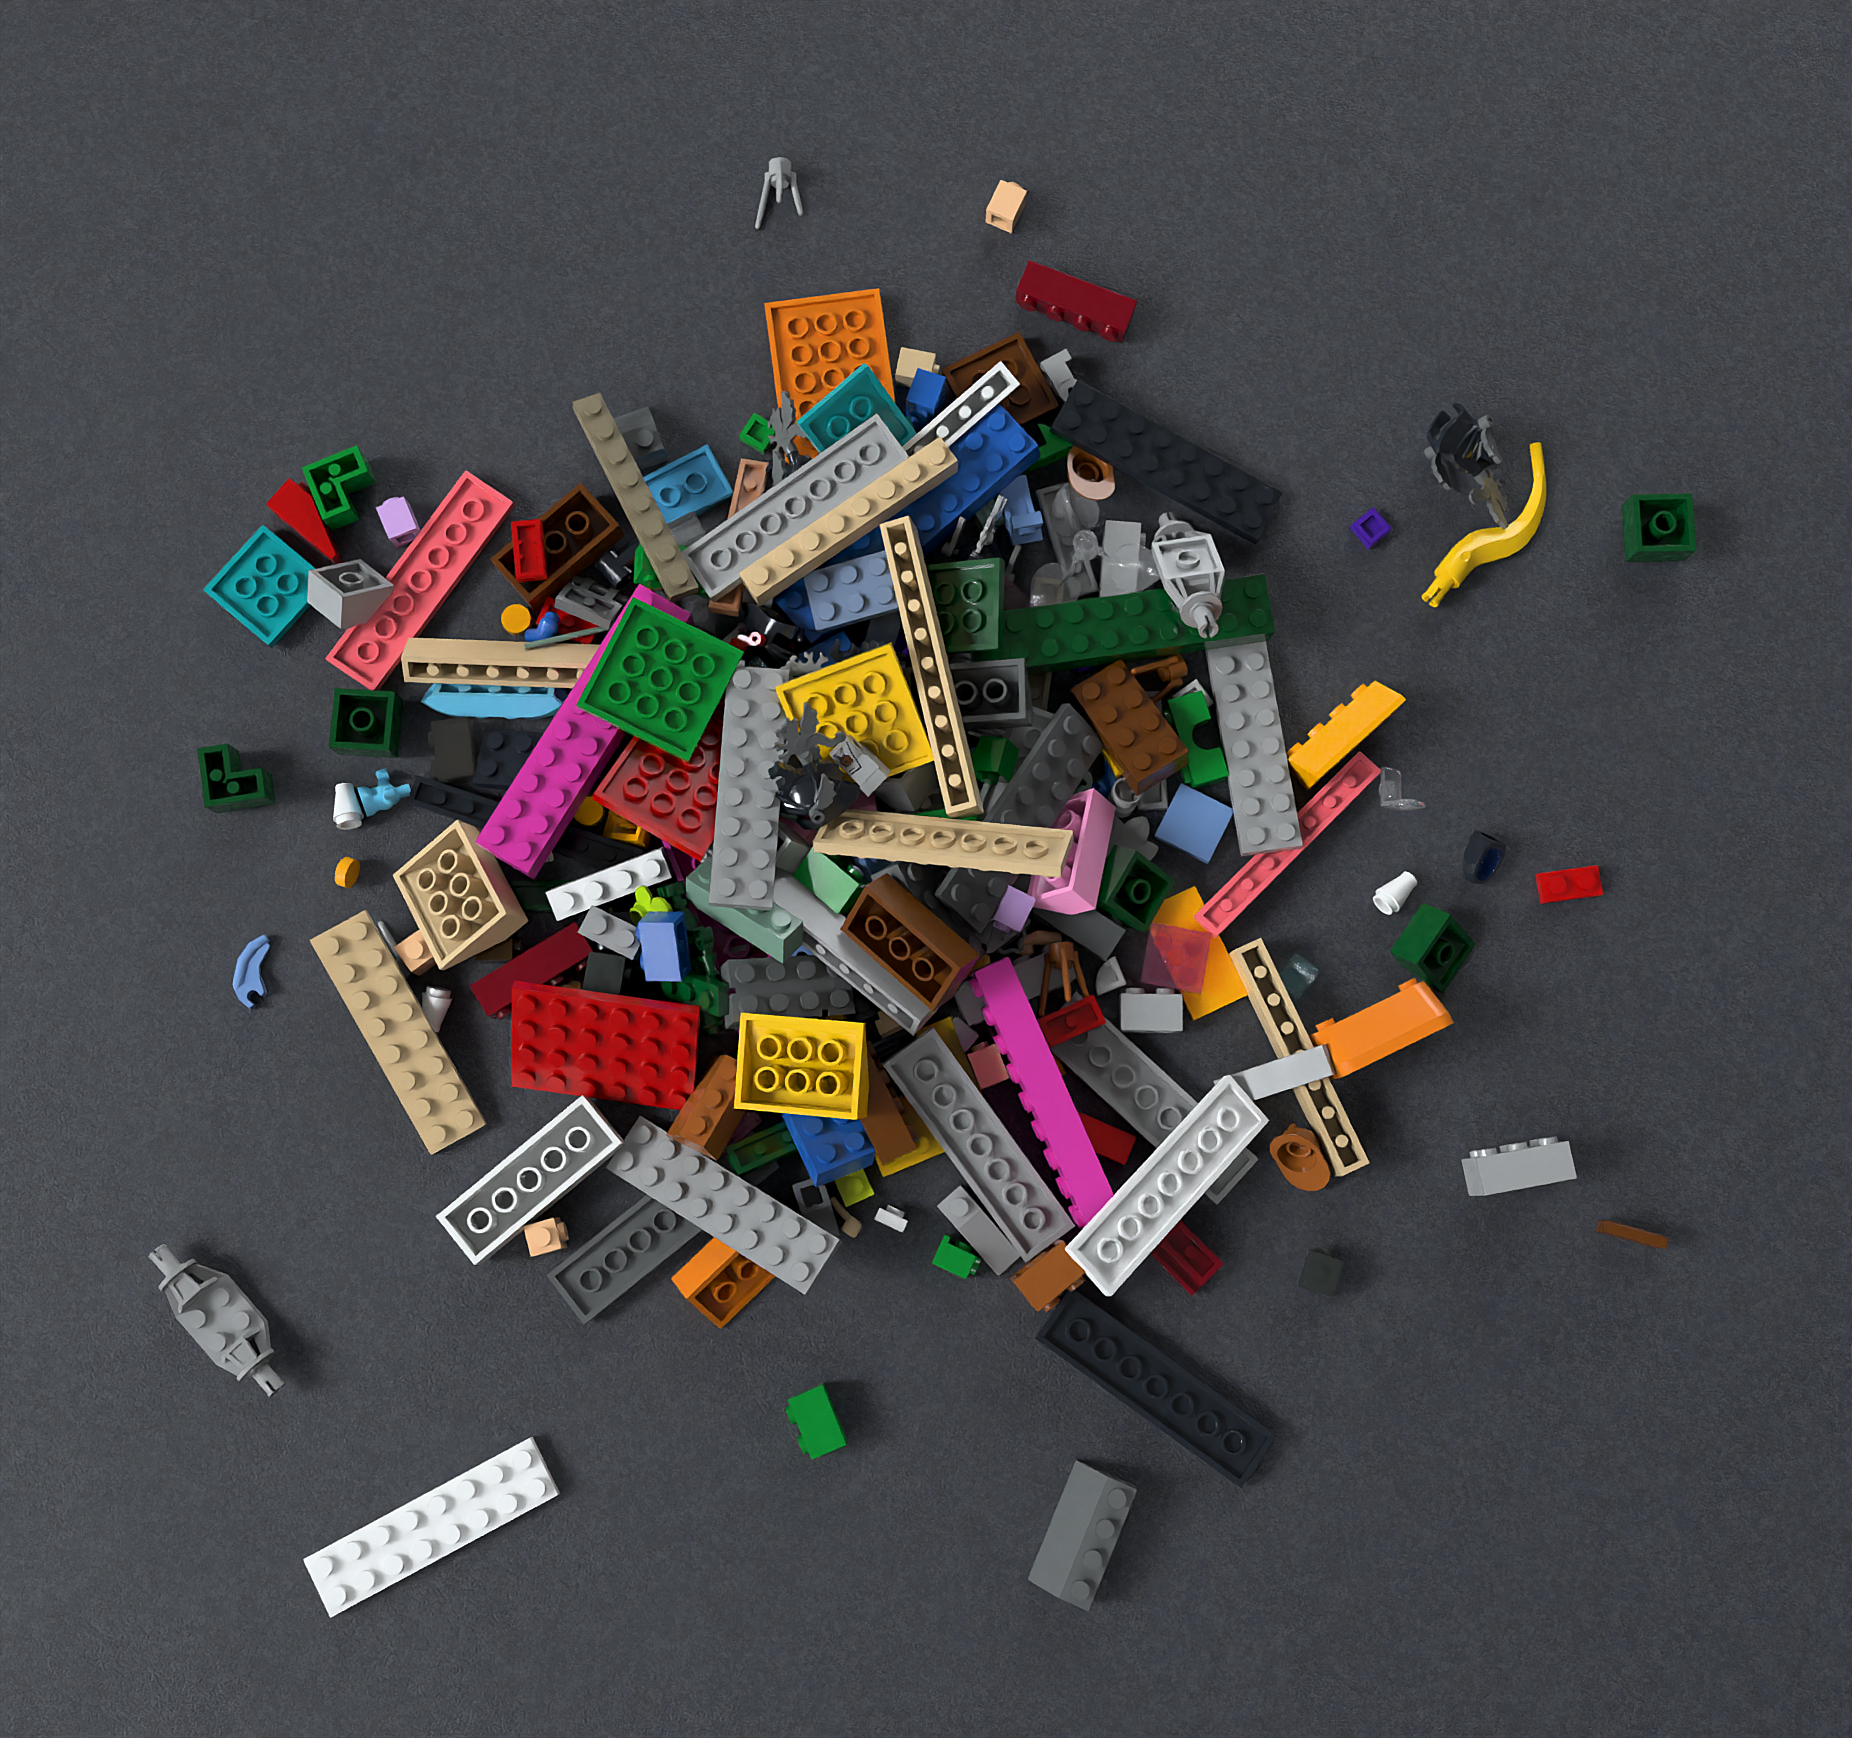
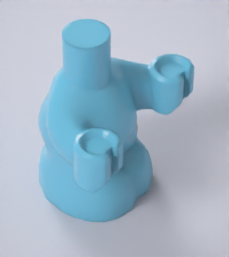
(383, 796)

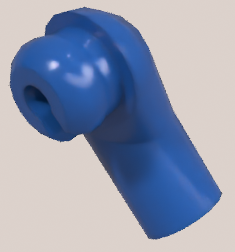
(547, 628)
(1105, 782)

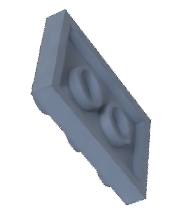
(851, 592)

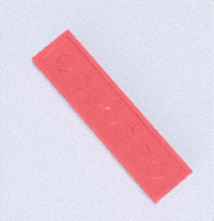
(423, 580)

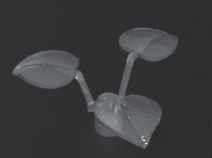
(1072, 514)

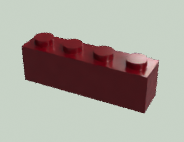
(1075, 302)
(542, 964)

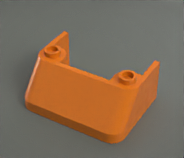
(1382, 1028)

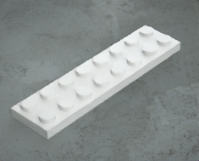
(1166, 1185)
(431, 1526)

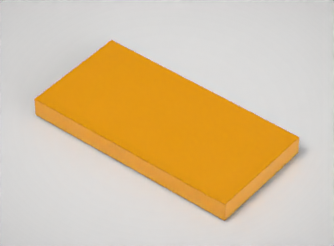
(1221, 980)

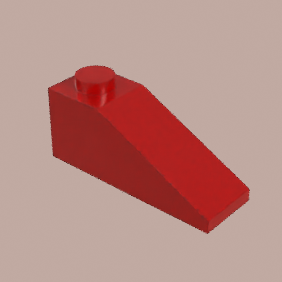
(299, 510)

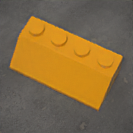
(1343, 733)

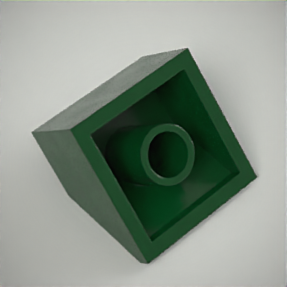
(1433, 947)

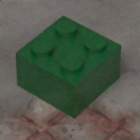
(1658, 527)
(366, 723)
(1132, 888)

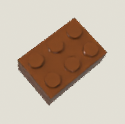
(1048, 1276)

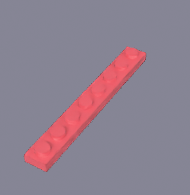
(1266, 867)

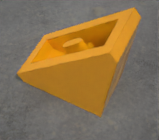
(626, 832)

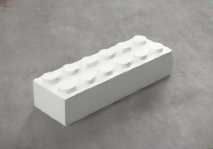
(530, 1180)

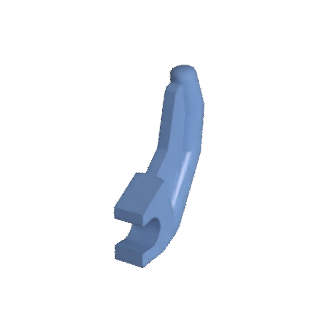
(248, 972)

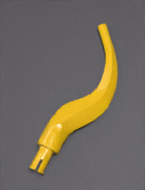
(1492, 543)

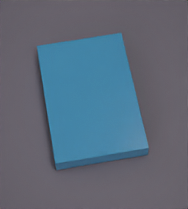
(689, 485)

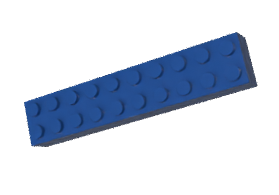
(988, 461)

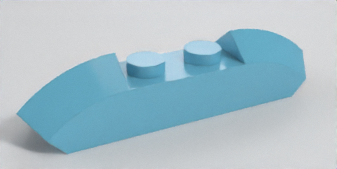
(494, 700)

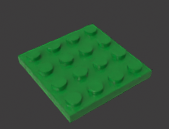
(660, 679)

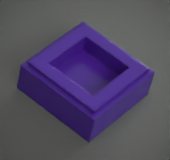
(1370, 528)

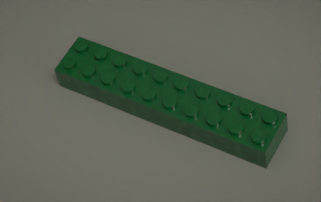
(1128, 628)

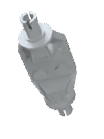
(1190, 572)
(219, 1318)

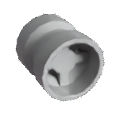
(1123, 798)

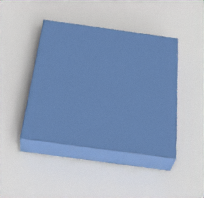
(1194, 823)

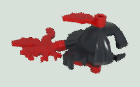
(767, 636)

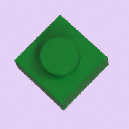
(756, 433)

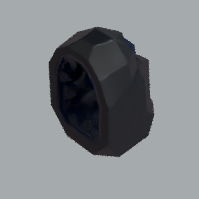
(1482, 857)

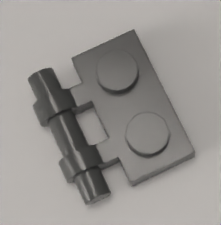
(591, 601)

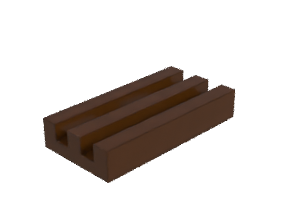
(1632, 1234)

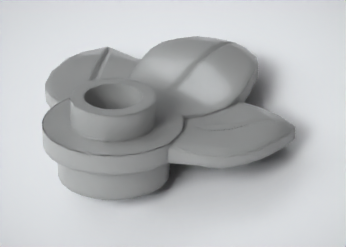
(1133, 836)

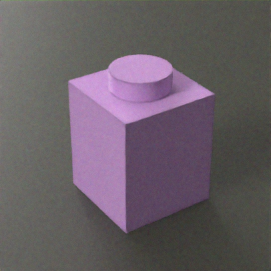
(398, 521)
(1012, 910)

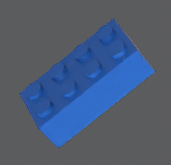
(830, 1146)

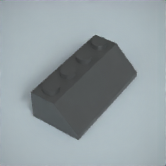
(987, 694)
(1082, 1535)

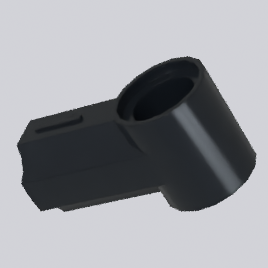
(619, 565)

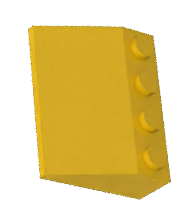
(802, 1066)

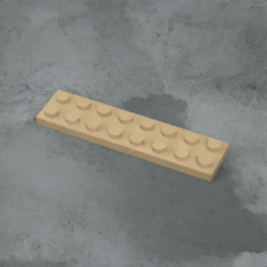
(946, 842)
(398, 1032)

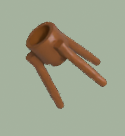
(1169, 670)
(1062, 956)

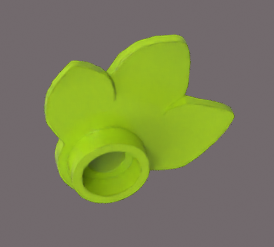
(647, 903)

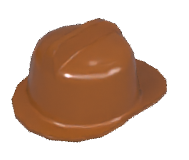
(1089, 475)
(1300, 1158)

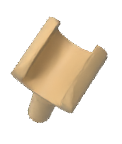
(852, 1225)

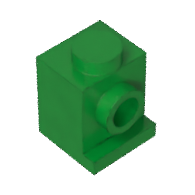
(956, 1258)

